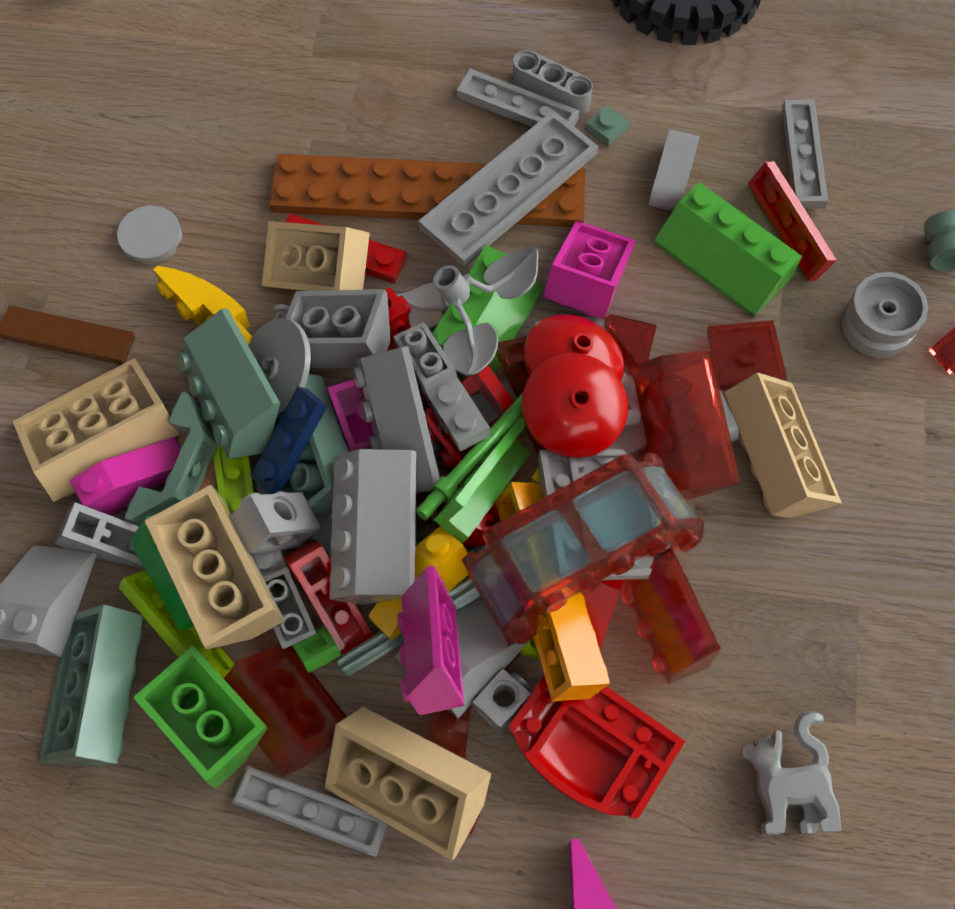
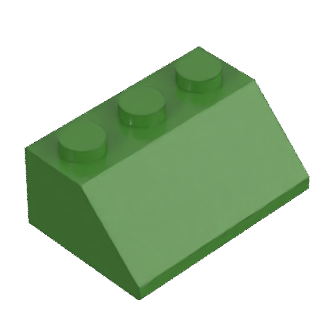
(202, 716)

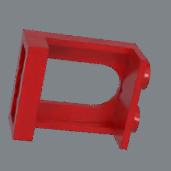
(494, 393)

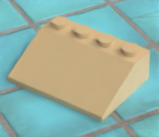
(92, 425)

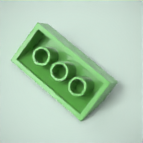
(727, 249)
(504, 315)

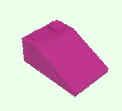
(588, 269)

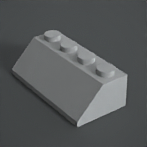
(396, 410)
(373, 525)

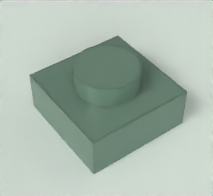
(607, 125)

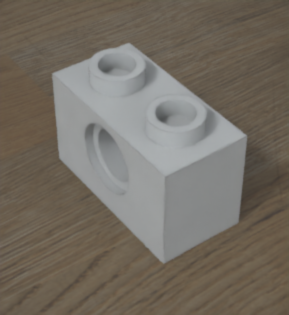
(274, 521)

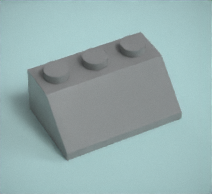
(342, 324)

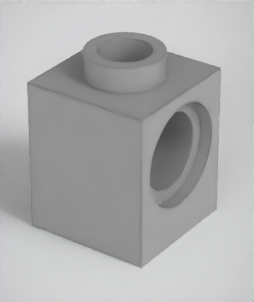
(501, 717)

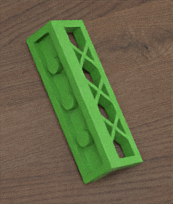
(484, 484)

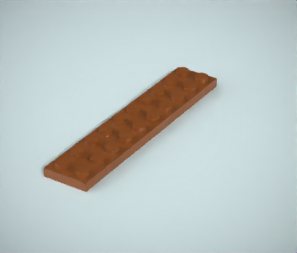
(397, 188)

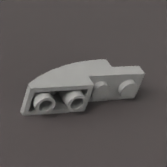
(442, 388)
(287, 597)

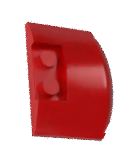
(596, 749)

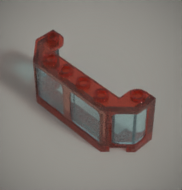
(578, 540)

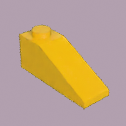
(438, 550)

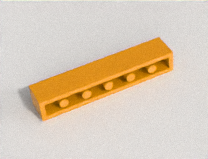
(566, 636)

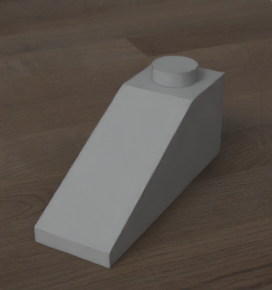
(99, 533)

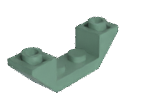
(189, 468)

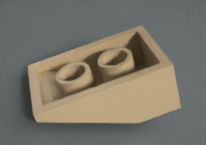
(314, 257)

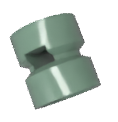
(940, 233)

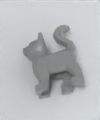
(799, 786)

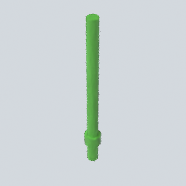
(446, 486)

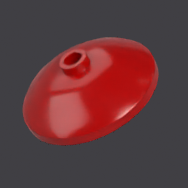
(571, 335)
(561, 422)

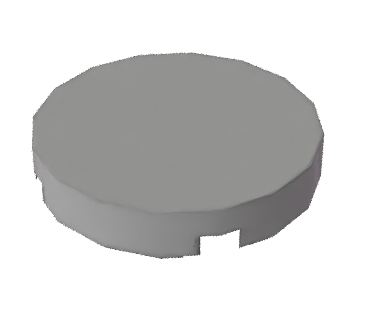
(149, 234)

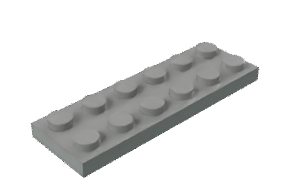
(508, 188)

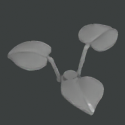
(476, 346)

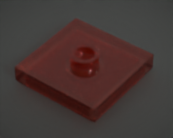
(744, 350)

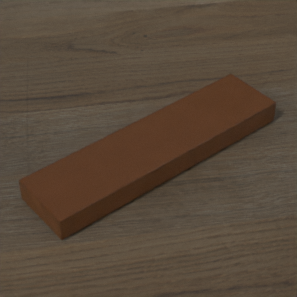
(66, 335)

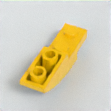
(198, 298)

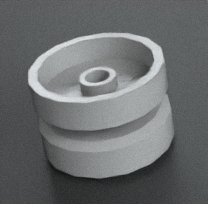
(884, 315)

